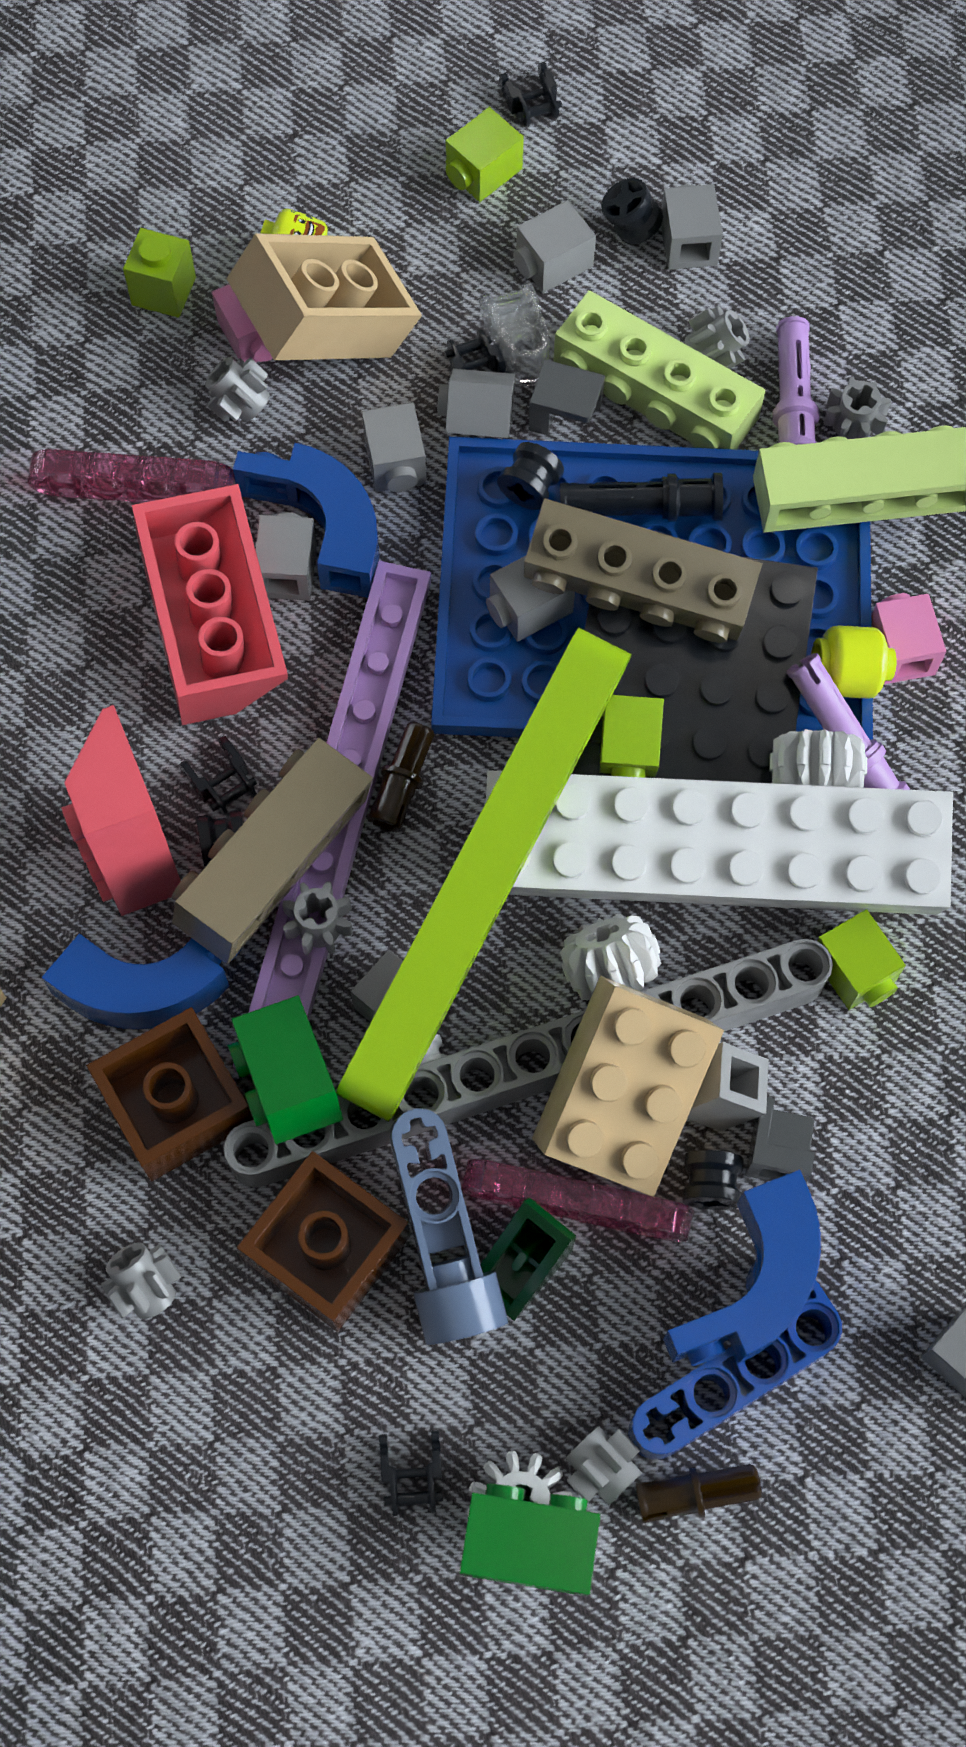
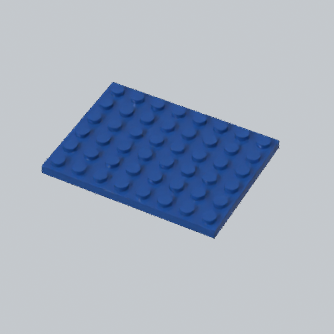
(492, 681)

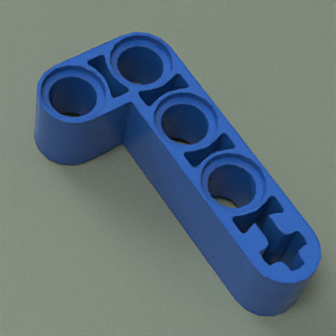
(734, 1379)

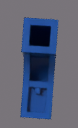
(331, 496)
(135, 994)
(788, 1256)

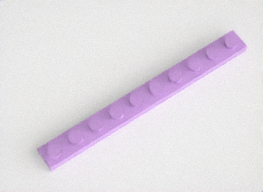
(359, 734)

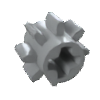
(719, 336)
(237, 389)
(857, 410)
(319, 901)
(140, 1280)
(603, 1465)

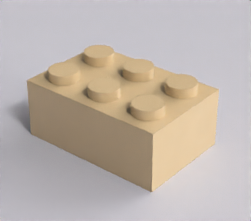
(323, 297)
(626, 1086)

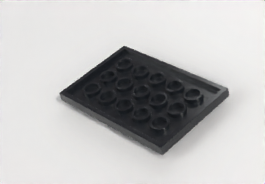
(718, 697)

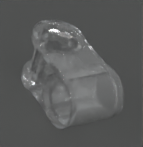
(519, 331)

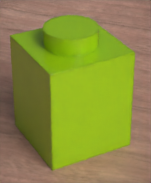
(484, 154)
(159, 272)
(631, 736)
(862, 961)

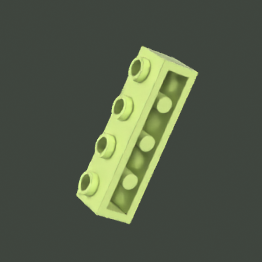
(659, 375)
(861, 479)

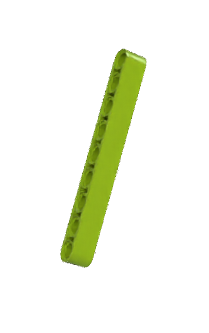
(483, 875)

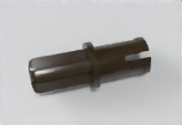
(401, 778)
(697, 1492)

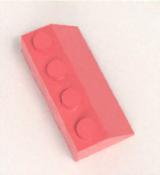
(209, 602)
(117, 821)

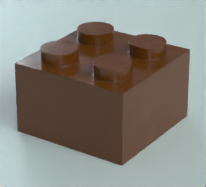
(170, 1093)
(324, 1241)

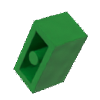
(286, 1069)
(530, 1541)

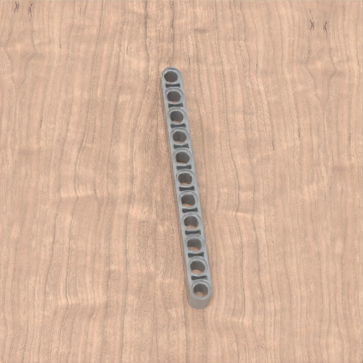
(552, 1040)

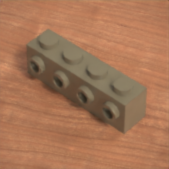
(641, 571)
(270, 850)

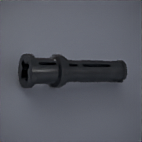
(667, 497)

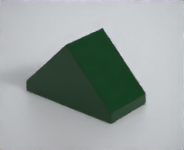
(528, 1255)

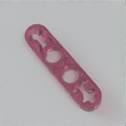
(122, 475)
(578, 1200)

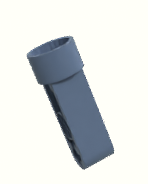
(457, 1295)

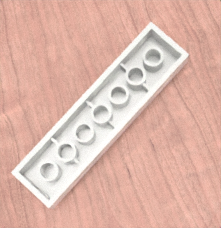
(744, 845)

